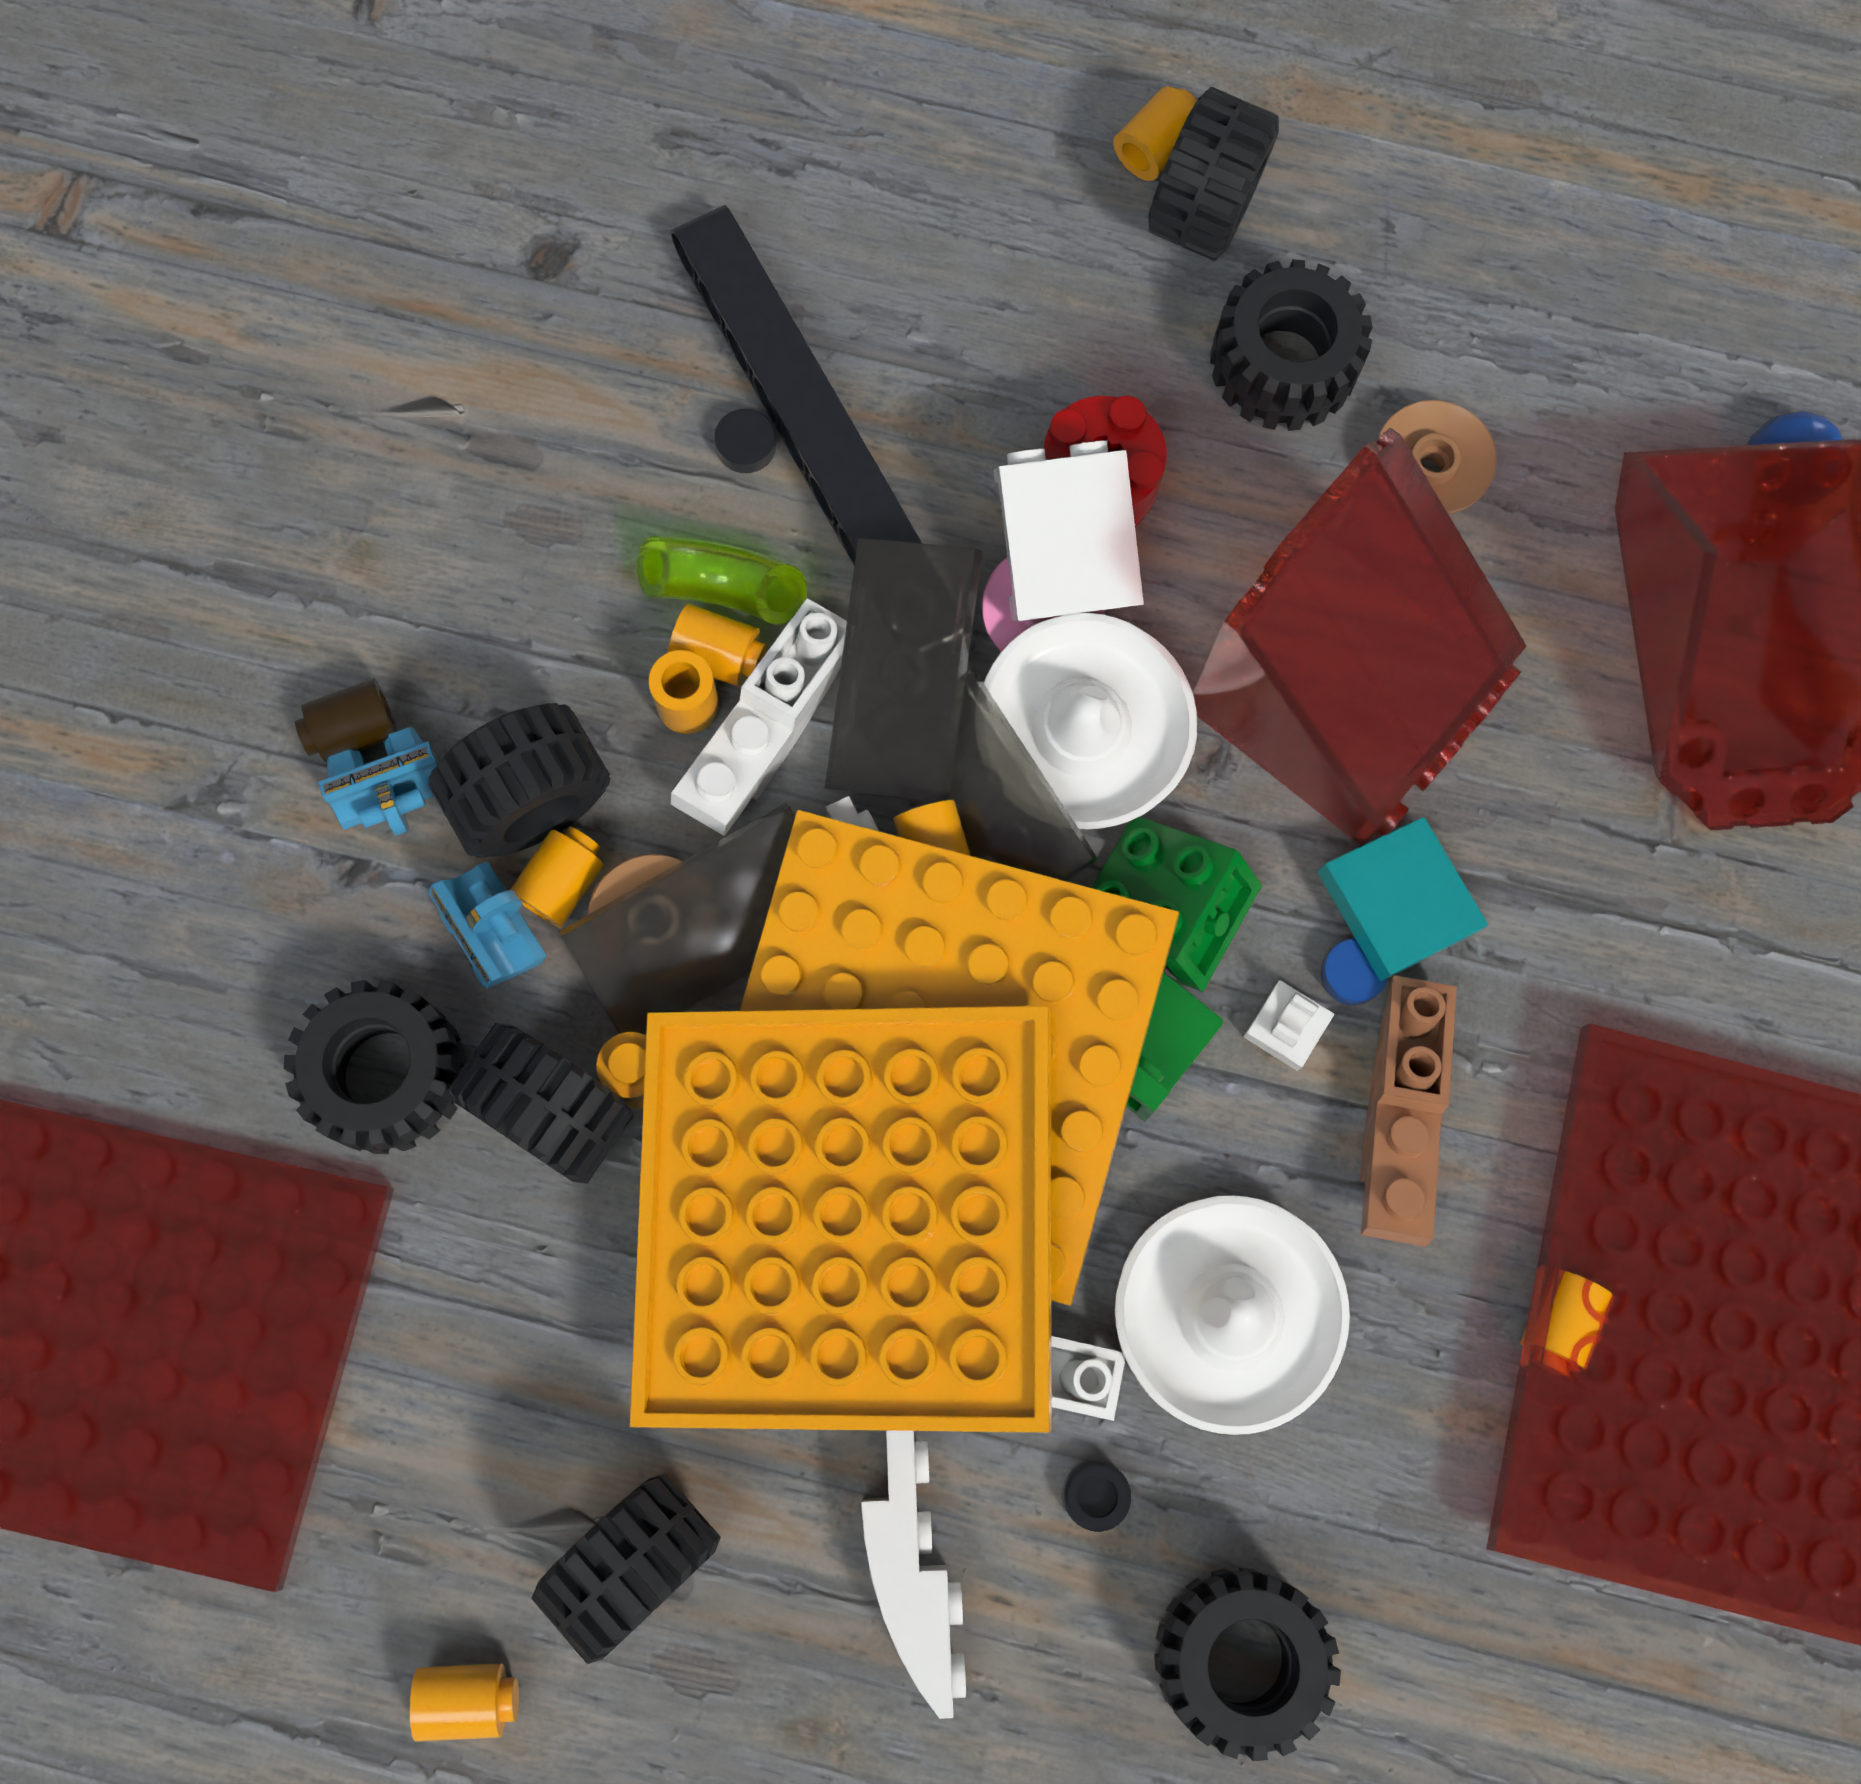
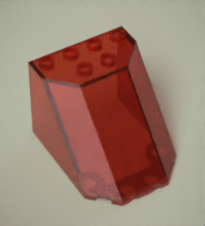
(1748, 625)
(1362, 647)

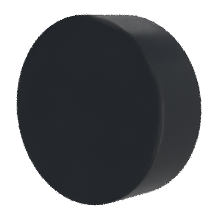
(745, 441)
(1096, 1496)

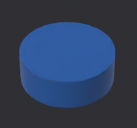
(1349, 975)

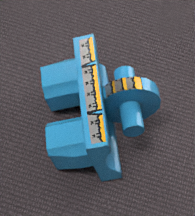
(382, 787)
(487, 925)

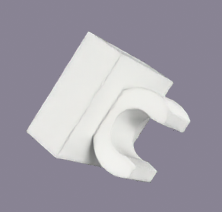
(1288, 1025)

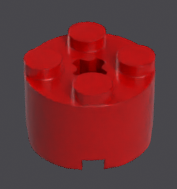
(1125, 427)

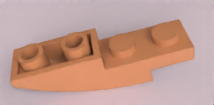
(1406, 1111)

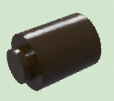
(346, 720)

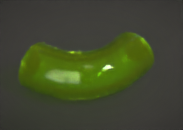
(721, 577)

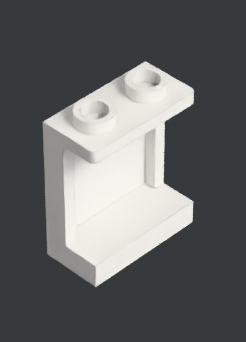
(1069, 532)

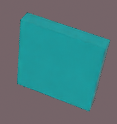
(1402, 898)

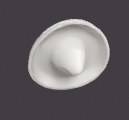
(1098, 714)
(1232, 1314)

